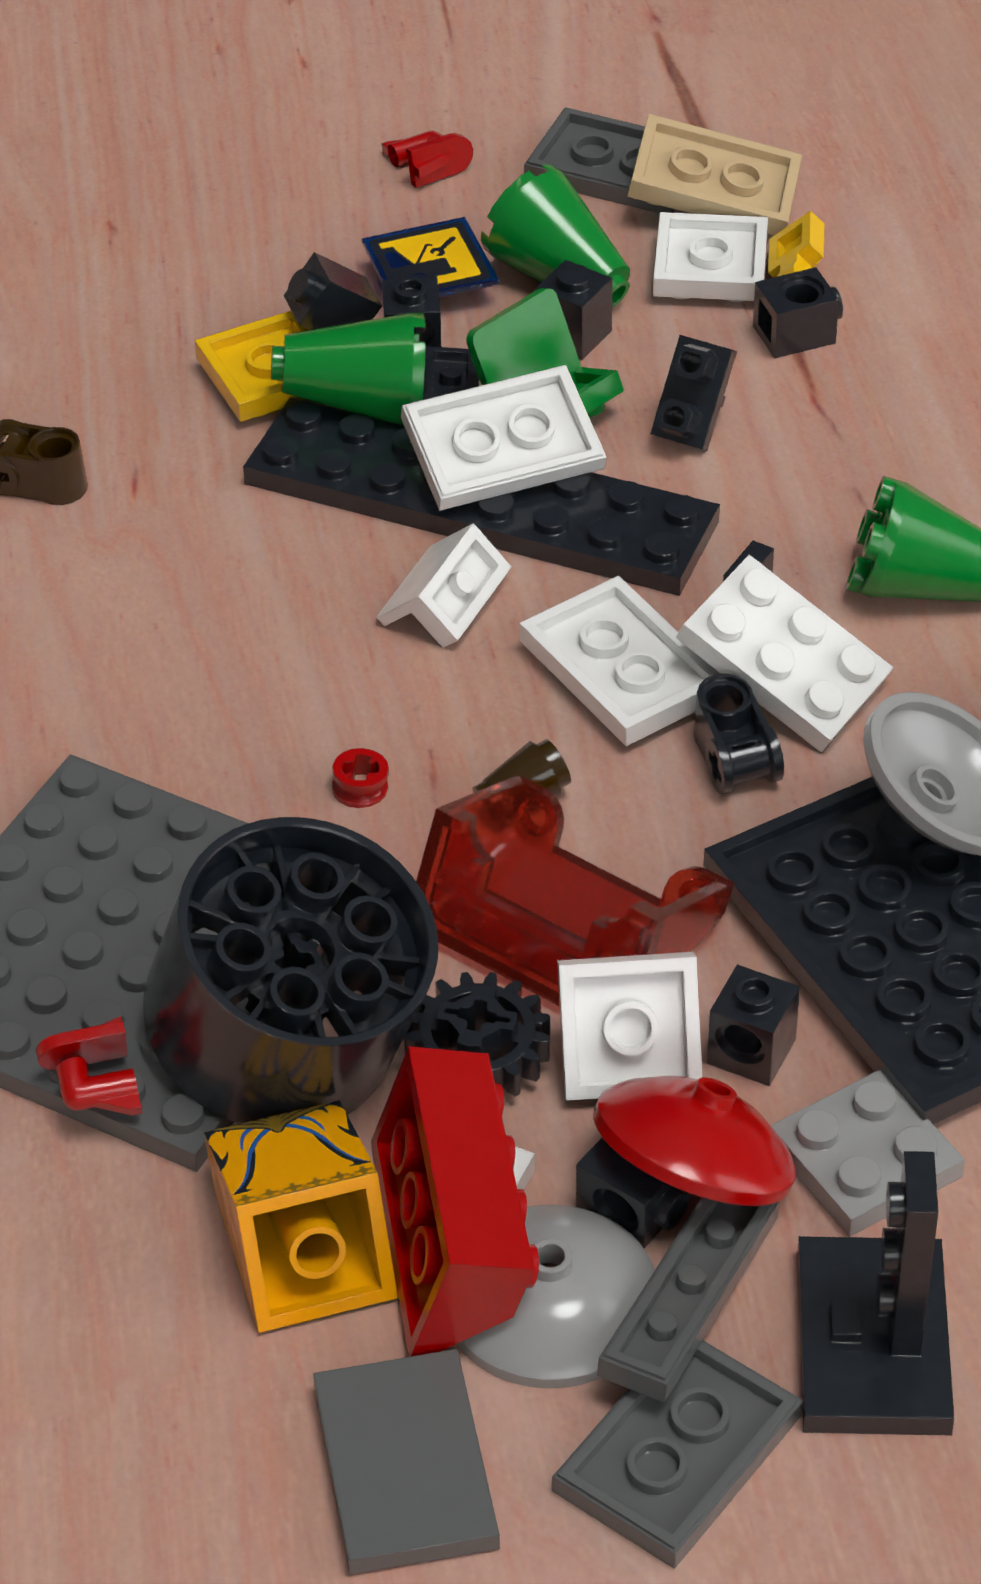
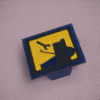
(433, 250)

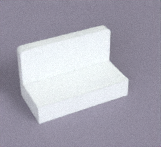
(449, 585)

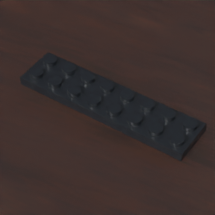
(573, 522)

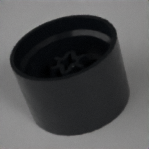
(258, 894)

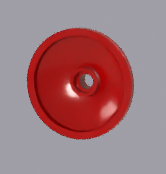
(696, 1138)

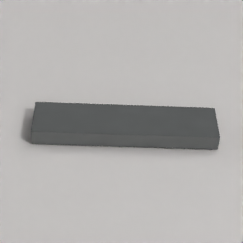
(684, 1296)

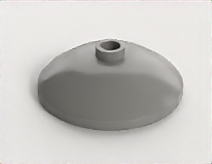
(928, 766)
(572, 1306)

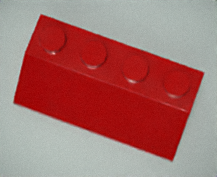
(451, 1199)

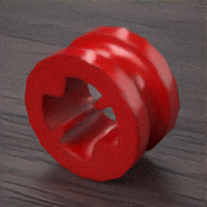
(360, 792)

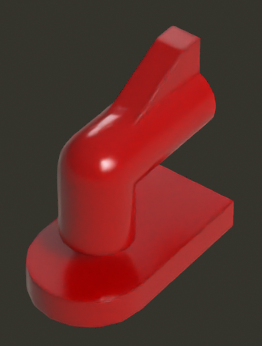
(430, 155)
(71, 1053)

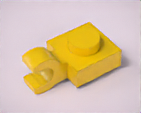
(797, 246)

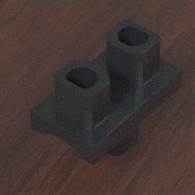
(693, 392)

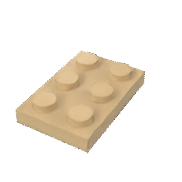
(713, 173)

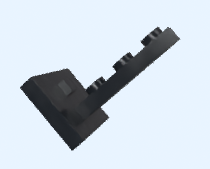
(879, 1320)

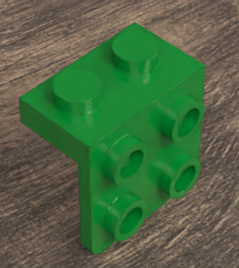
(533, 339)

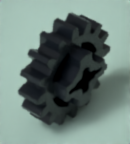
(486, 1021)

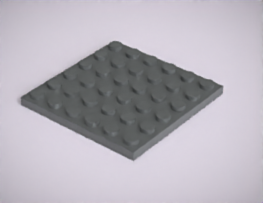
(81, 917)

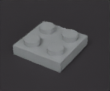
(856, 1144)

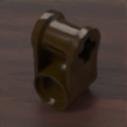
(41, 463)

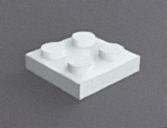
(709, 256)
(628, 1020)

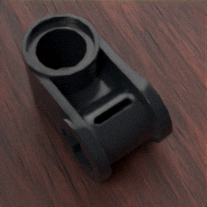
(735, 734)

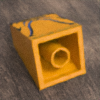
(302, 1215)

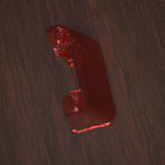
(523, 902)

